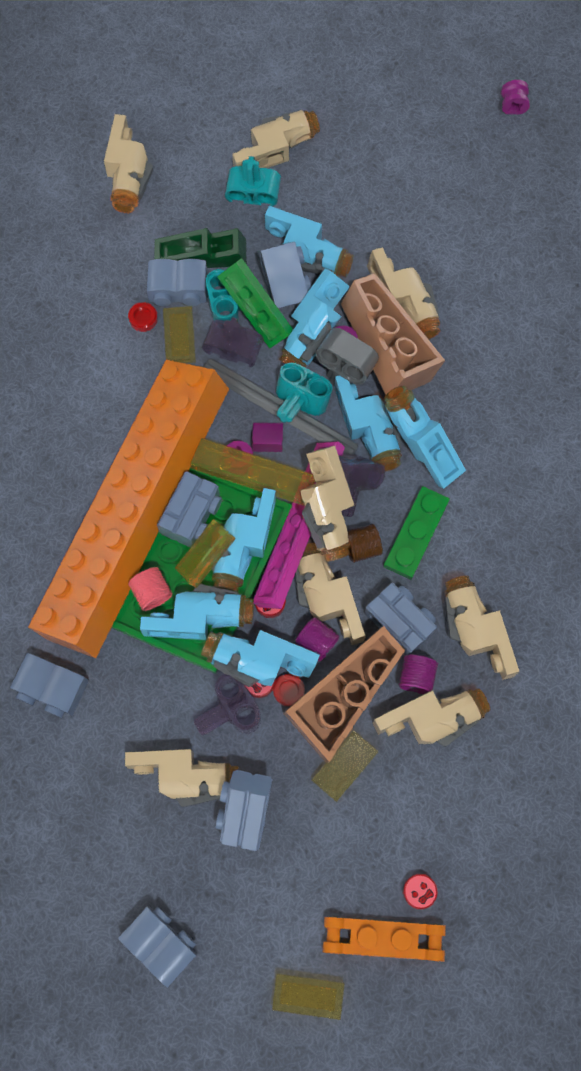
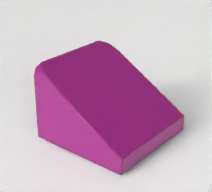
(267, 437)

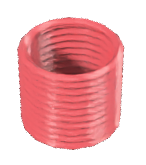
(150, 588)

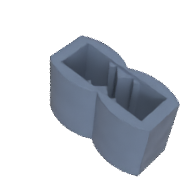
(177, 281)
(48, 684)
(159, 945)

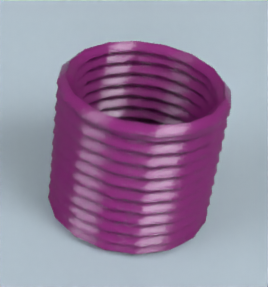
(317, 638)
(418, 672)

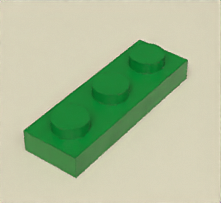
(255, 303)
(416, 533)

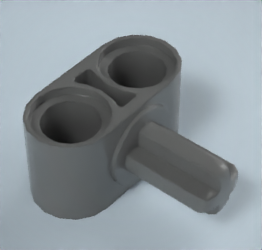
(346, 357)

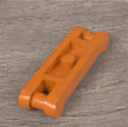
(384, 939)

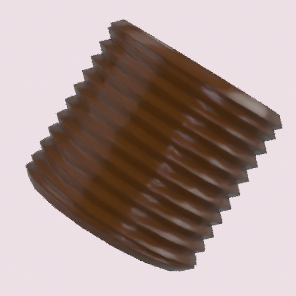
(364, 543)

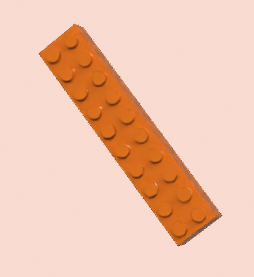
(128, 507)

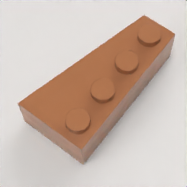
(337, 701)

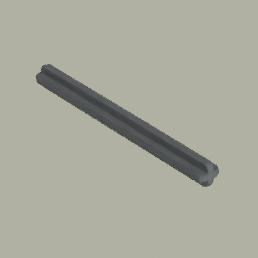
(272, 403)

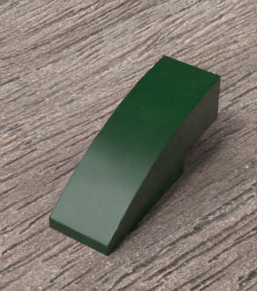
(217, 249)

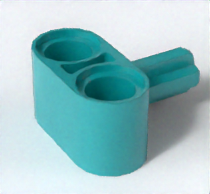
(253, 183)
(220, 299)
(301, 391)

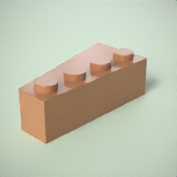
(382, 323)

